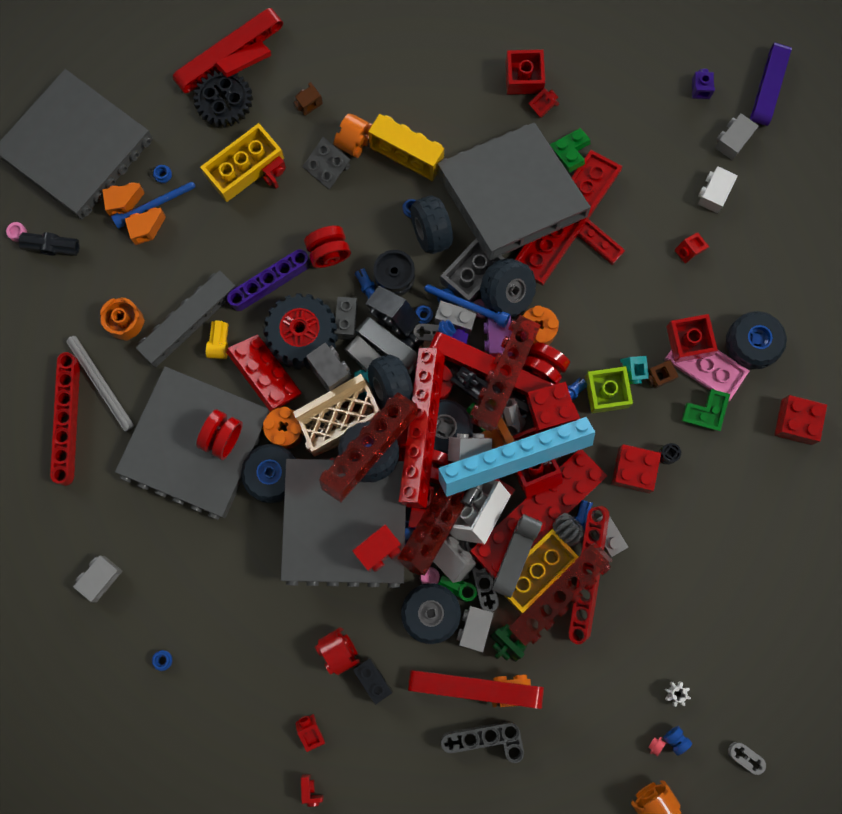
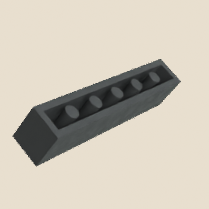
(186, 319)

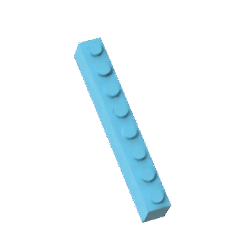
(516, 456)

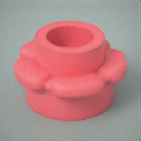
(656, 746)

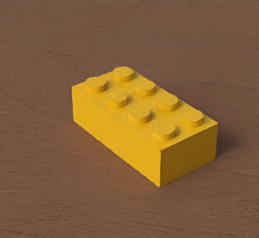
(405, 146)
(241, 162)
(542, 568)

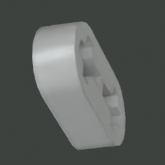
(428, 328)
(749, 755)

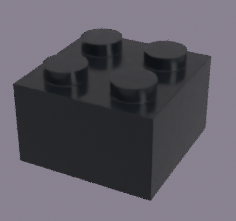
(392, 311)

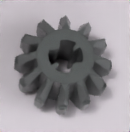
(569, 529)

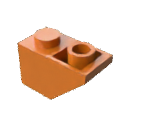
(122, 198)
(145, 226)

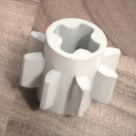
(680, 689)

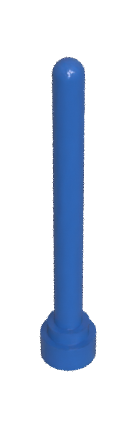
(119, 219)
(499, 318)

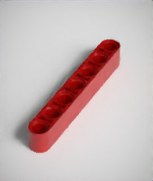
(256, 29)
(482, 363)
(69, 427)
(589, 604)
(476, 689)

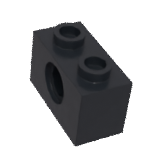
(373, 681)

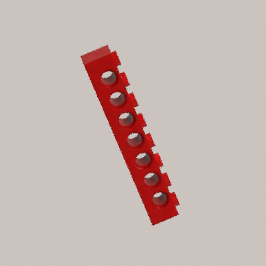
(422, 429)

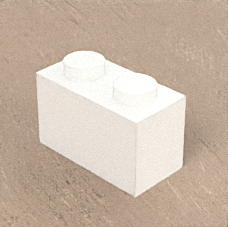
(717, 190)

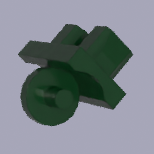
(505, 646)

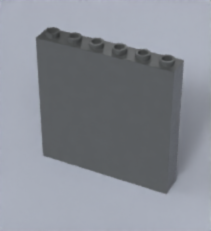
(74, 144)
(512, 190)
(165, 450)
(324, 532)

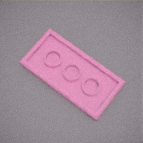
(713, 372)

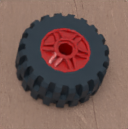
(295, 316)

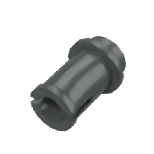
(470, 495)

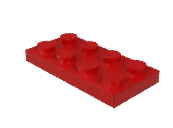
(263, 372)

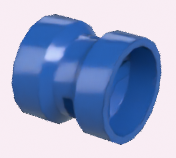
(677, 740)

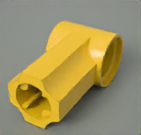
(217, 344)

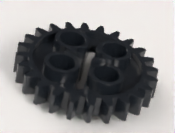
(208, 106)

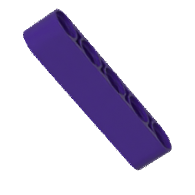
(770, 84)
(265, 288)

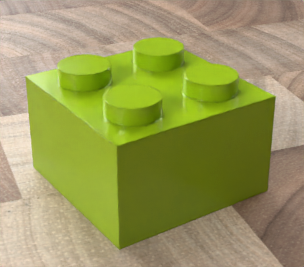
(608, 389)

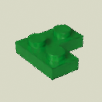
(568, 148)
(709, 416)

